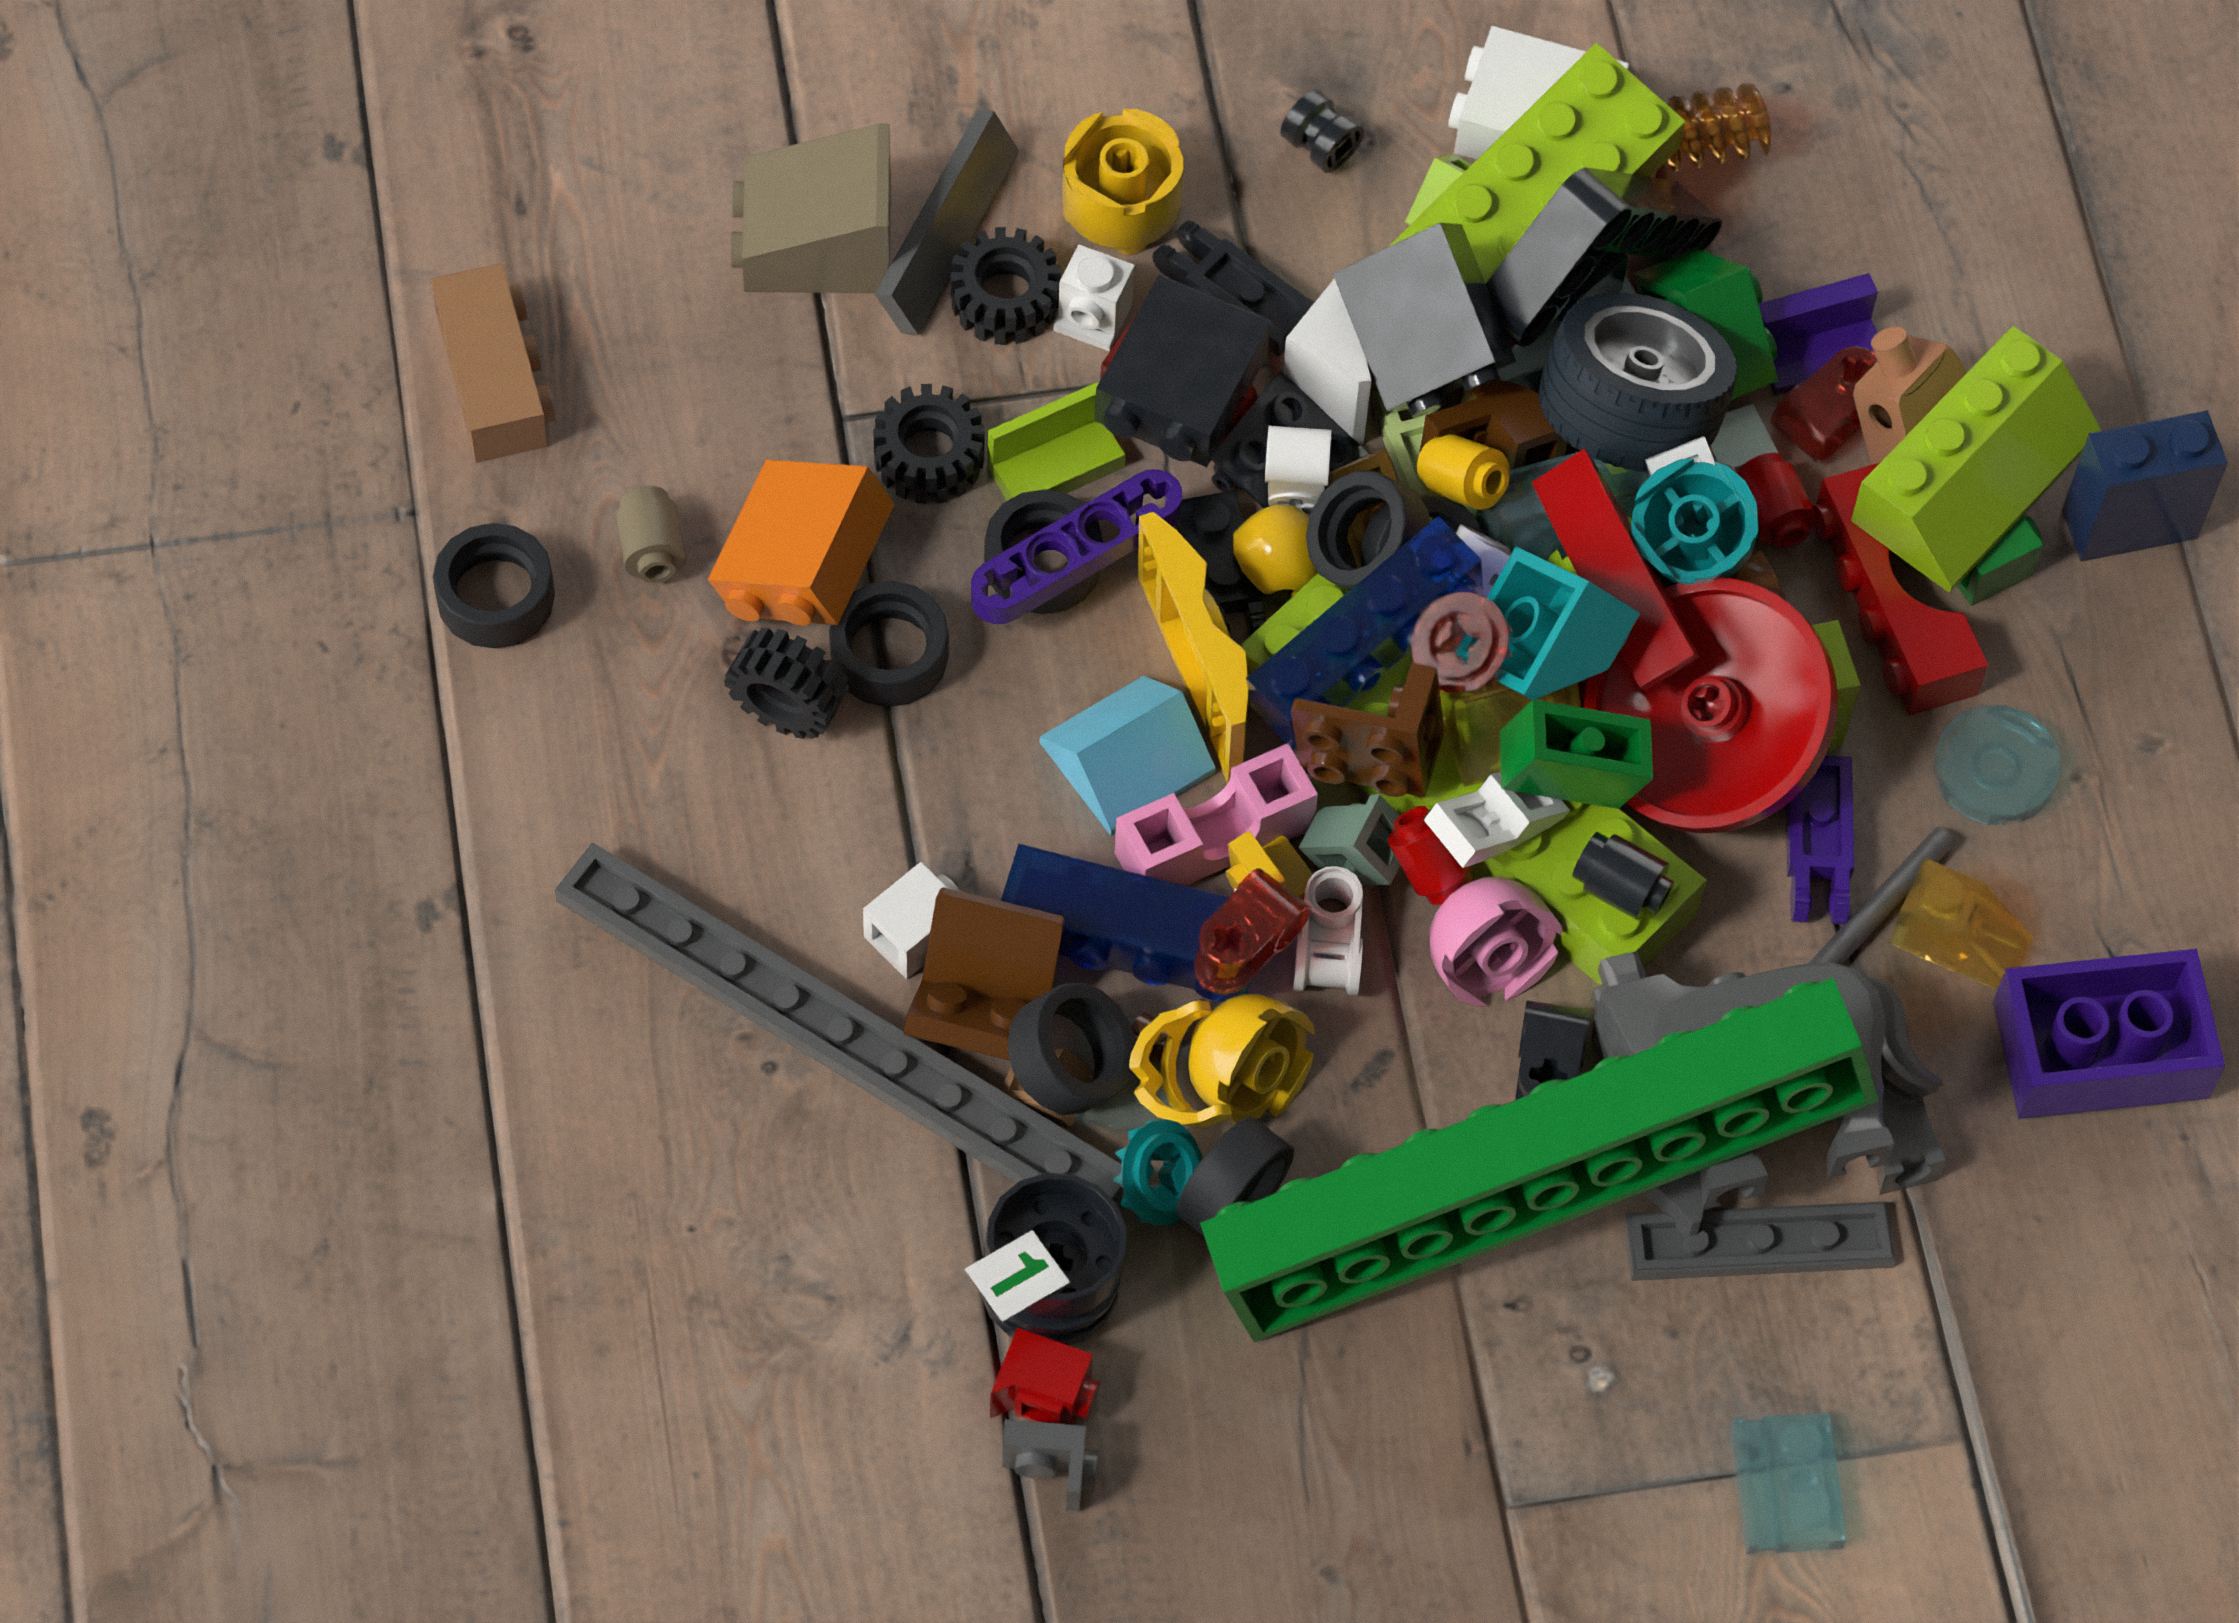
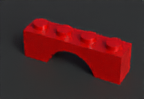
(1925, 651)

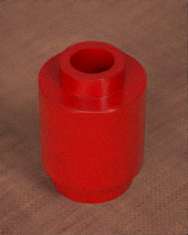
(1781, 500)
(1425, 858)

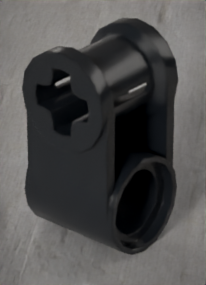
(1551, 1044)

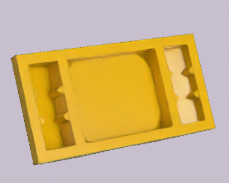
(1196, 636)

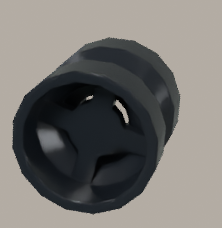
(1322, 131)

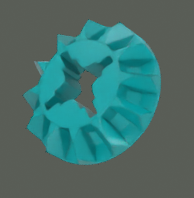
(1180, 1155)

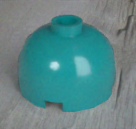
(1695, 522)

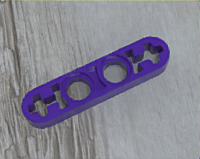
(1070, 539)

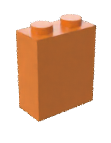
(801, 542)

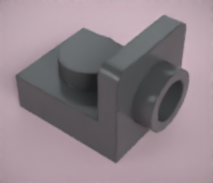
(1047, 1448)

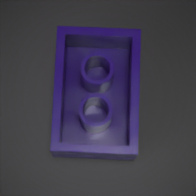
(2108, 1033)

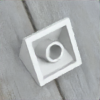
(1330, 363)

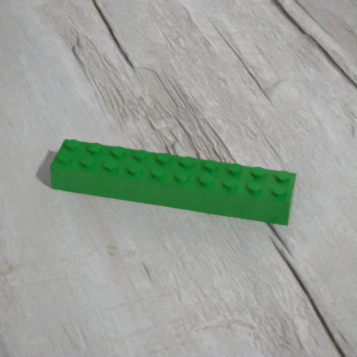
(1540, 1159)

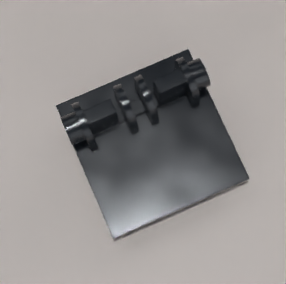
(1242, 453)

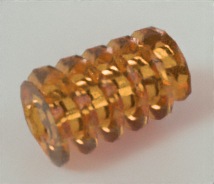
(1721, 122)

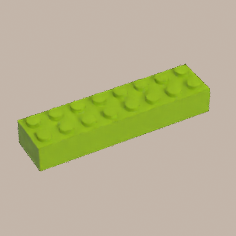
(1544, 862)

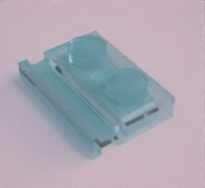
(1788, 1483)

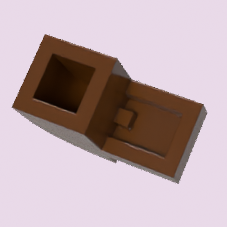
(1502, 418)

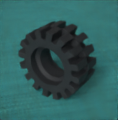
(1005, 256)
(923, 414)
(786, 683)

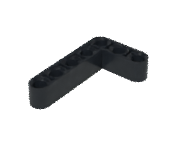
(1581, 223)

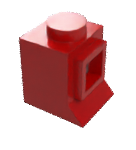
(1044, 1381)

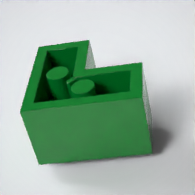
(1726, 299)

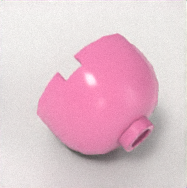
(1492, 939)

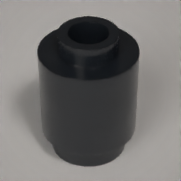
(1623, 875)

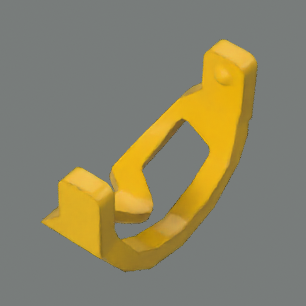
(1175, 1025)

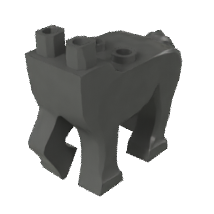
(1891, 1133)

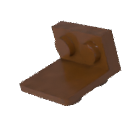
(1374, 750)
(981, 969)

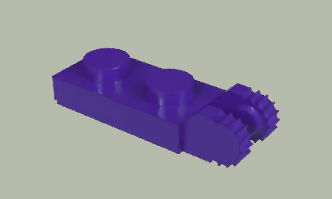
(1822, 839)

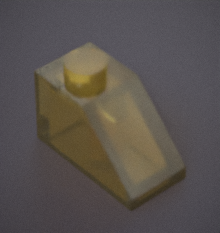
(1960, 925)

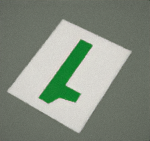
(1017, 1275)

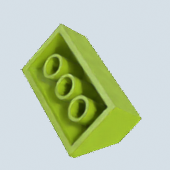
(1977, 460)

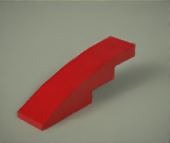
(1604, 552)

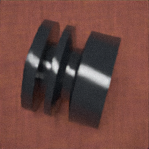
(1084, 1238)

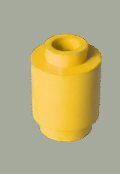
(1464, 471)

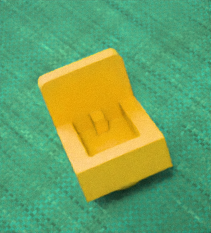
(1275, 858)

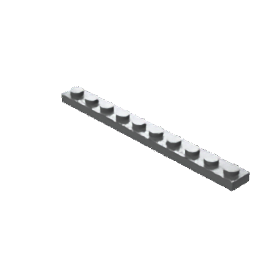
(826, 1024)

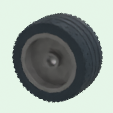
(1635, 378)

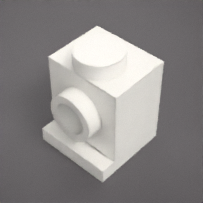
(1094, 297)

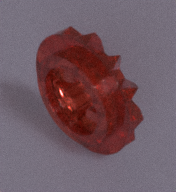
(1439, 631)

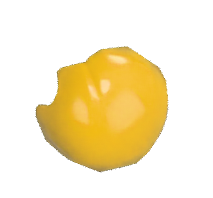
(1275, 549)

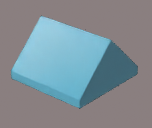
(1130, 749)

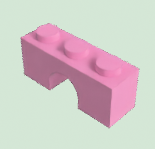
(1187, 844)

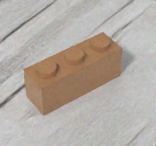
(492, 362)

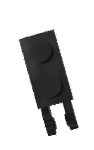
(1233, 278)
(1209, 527)

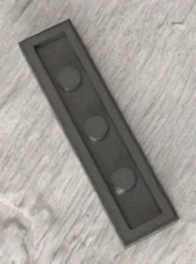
(947, 222)
(1761, 1241)

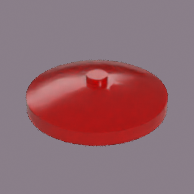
(1739, 722)

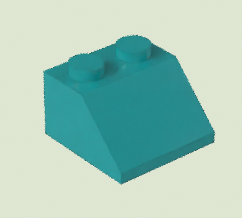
(1558, 625)

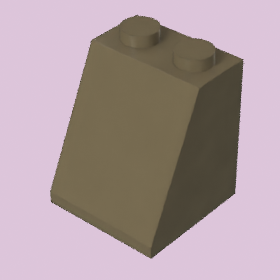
(816, 215)

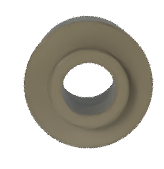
(650, 534)

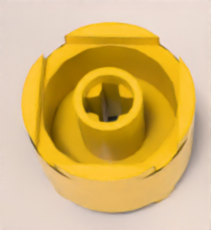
(1122, 179)

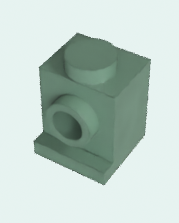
(1354, 840)

